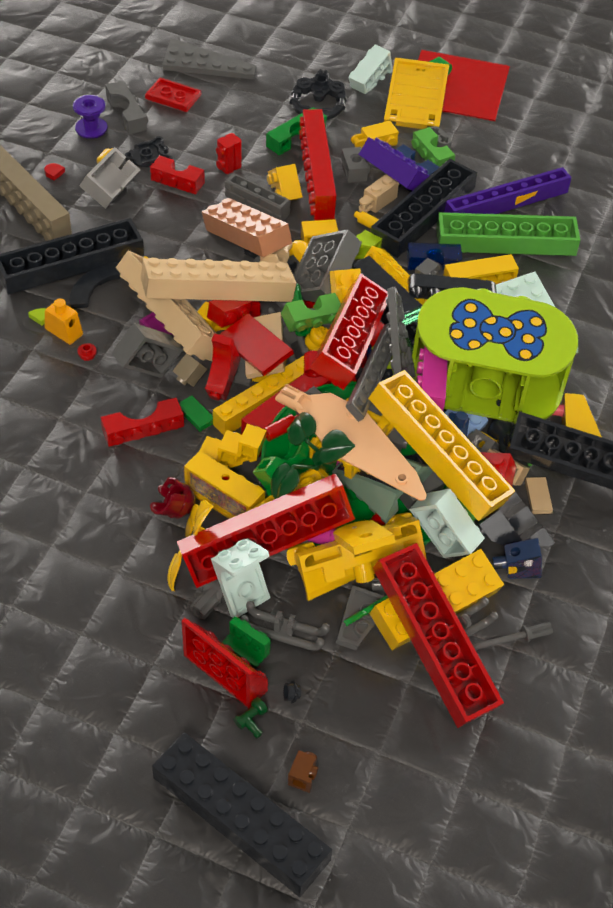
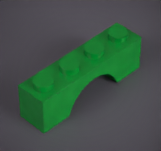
(280, 138)
(269, 464)

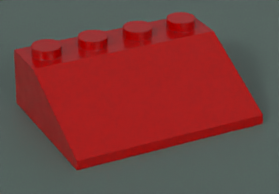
(222, 663)

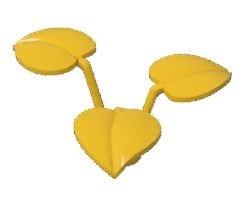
(193, 524)

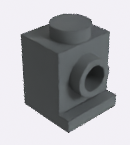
(428, 267)
(477, 437)

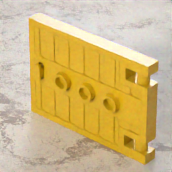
(416, 93)

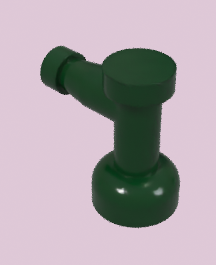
(245, 720)

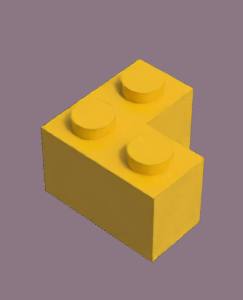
(286, 181)

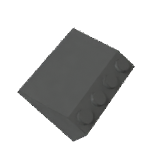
(325, 254)

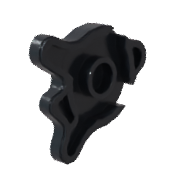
(146, 153)

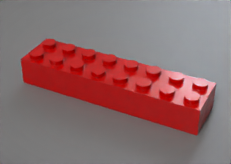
(318, 165)
(350, 332)
(272, 526)
(437, 635)

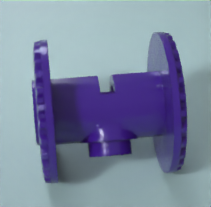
(90, 108)

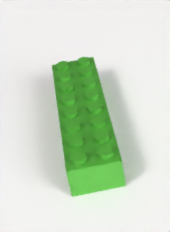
(509, 233)

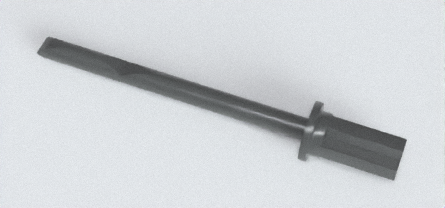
(527, 633)

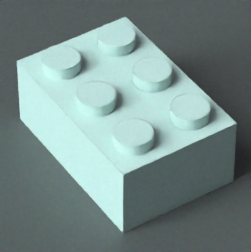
(447, 524)

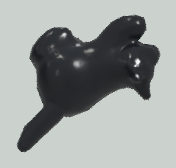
(500, 431)

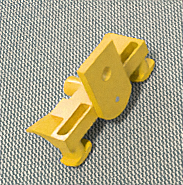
(353, 552)

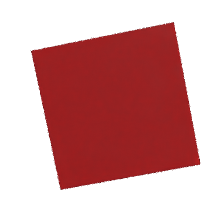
(472, 86)

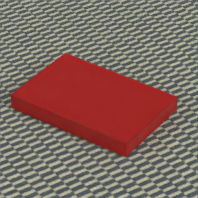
(173, 94)

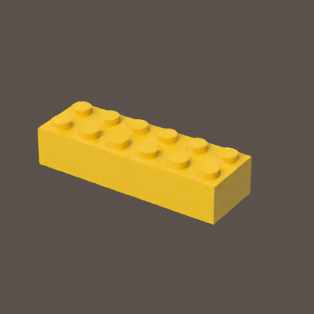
(461, 582)

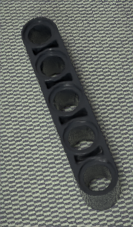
(425, 285)

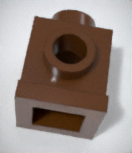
(303, 771)

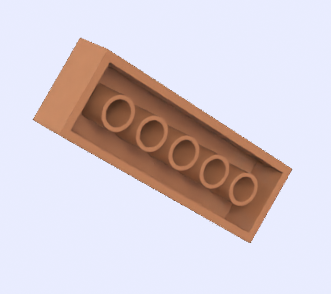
(247, 227)

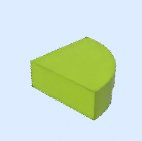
(38, 315)

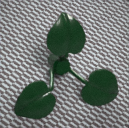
(334, 447)

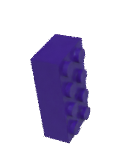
(393, 163)

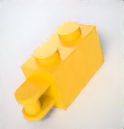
(384, 131)

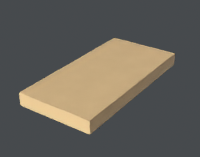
(274, 324)

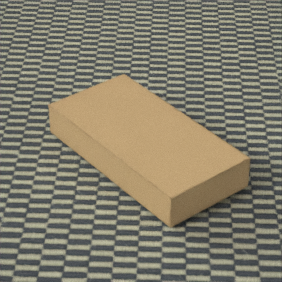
(538, 495)

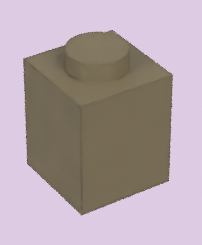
(189, 370)

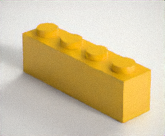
(493, 269)

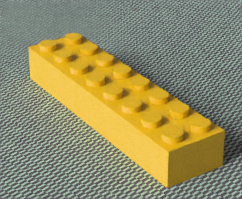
(441, 445)

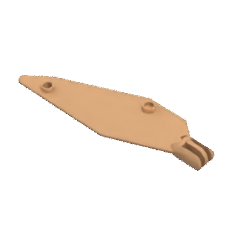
(372, 448)

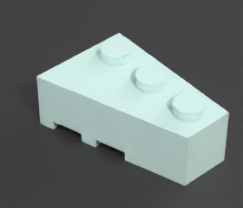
(371, 69)

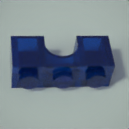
(439, 253)

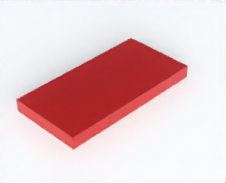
(258, 344)

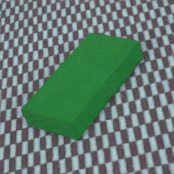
(196, 413)

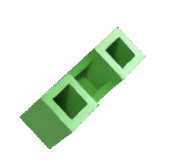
(426, 142)
(299, 317)

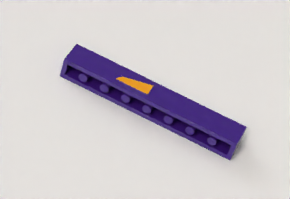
(512, 194)

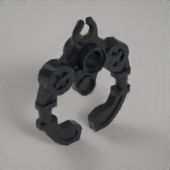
(320, 87)

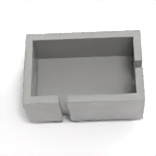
(107, 180)

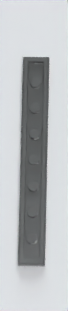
(370, 376)

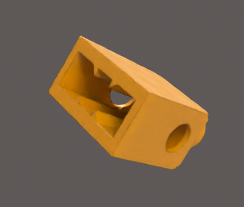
(63, 321)

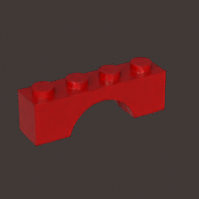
(122, 429)

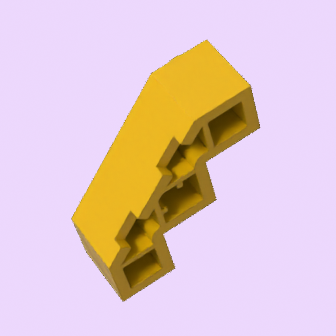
(235, 447)

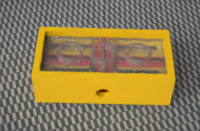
(220, 486)

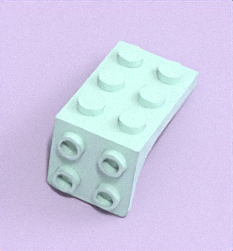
(241, 575)

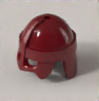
(178, 499)

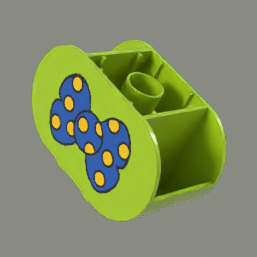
(498, 351)

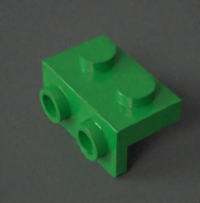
(247, 642)

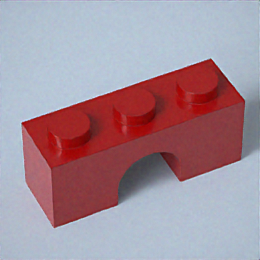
(188, 180)

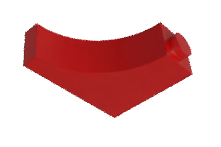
(223, 367)

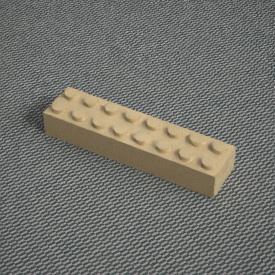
(217, 280)
(176, 314)

